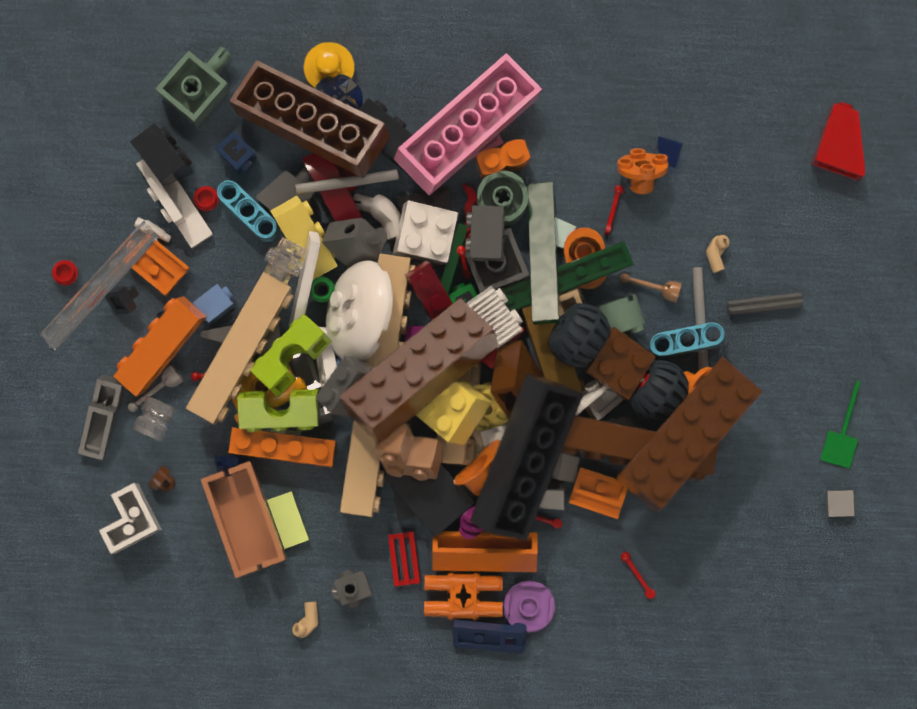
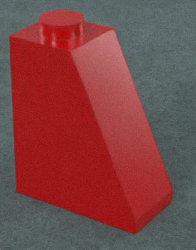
(841, 143)

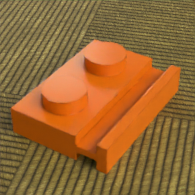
(161, 268)
(598, 493)

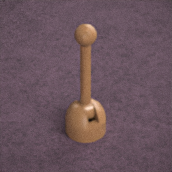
(669, 290)

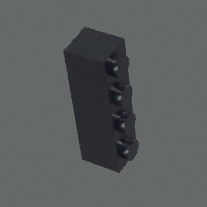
(395, 127)

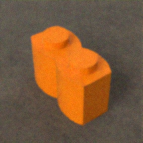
(510, 157)

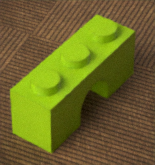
(301, 337)
(256, 413)

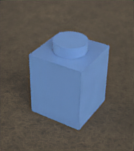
(215, 303)

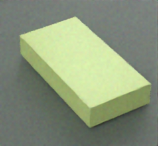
(288, 520)

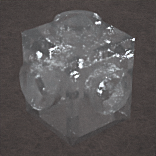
(284, 260)

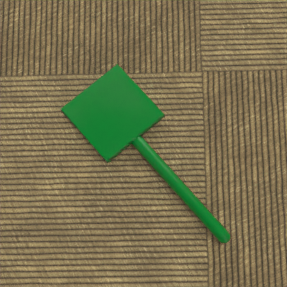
(838, 447)

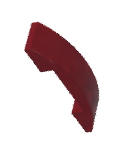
(337, 200)

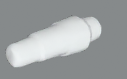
(163, 236)

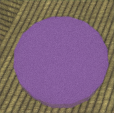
(529, 604)

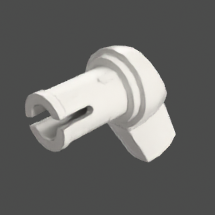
(382, 210)

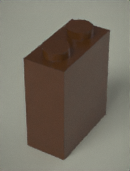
(510, 370)

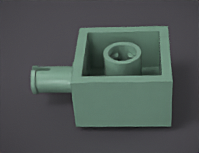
(194, 73)

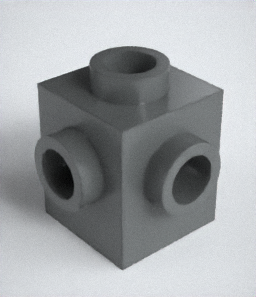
(361, 586)

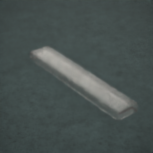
(99, 285)

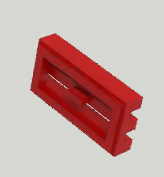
(401, 536)

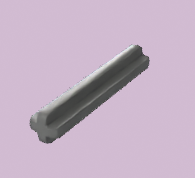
(765, 303)

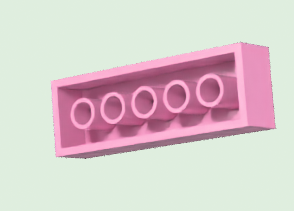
(467, 124)

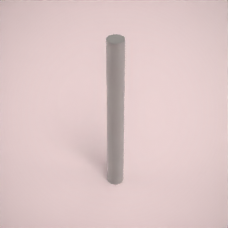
(346, 182)
(699, 305)

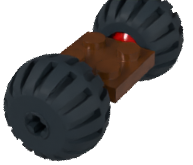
(618, 363)

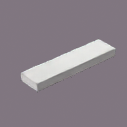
(306, 276)

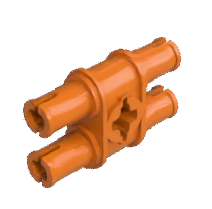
(453, 584)

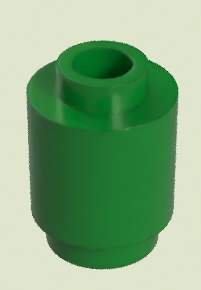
(316, 284)

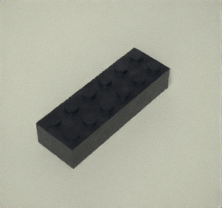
(526, 457)

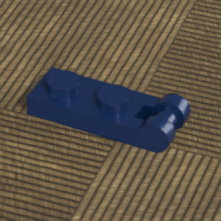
(489, 636)

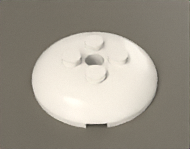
(359, 310)

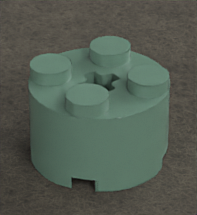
(504, 183)
(624, 314)

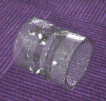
(154, 418)

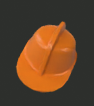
(580, 244)
(475, 473)

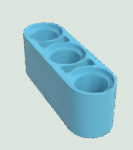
(242, 200)
(675, 339)

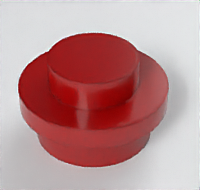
(206, 198)
(65, 272)

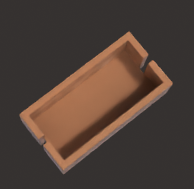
(244, 519)

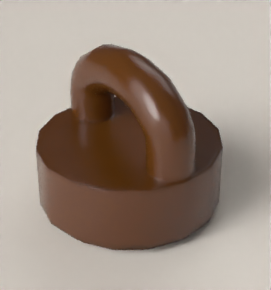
(158, 479)

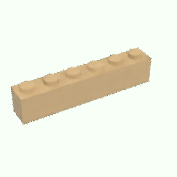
(240, 349)

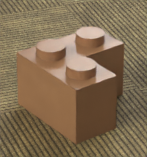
(410, 455)

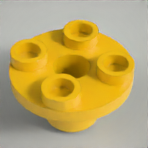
(327, 60)

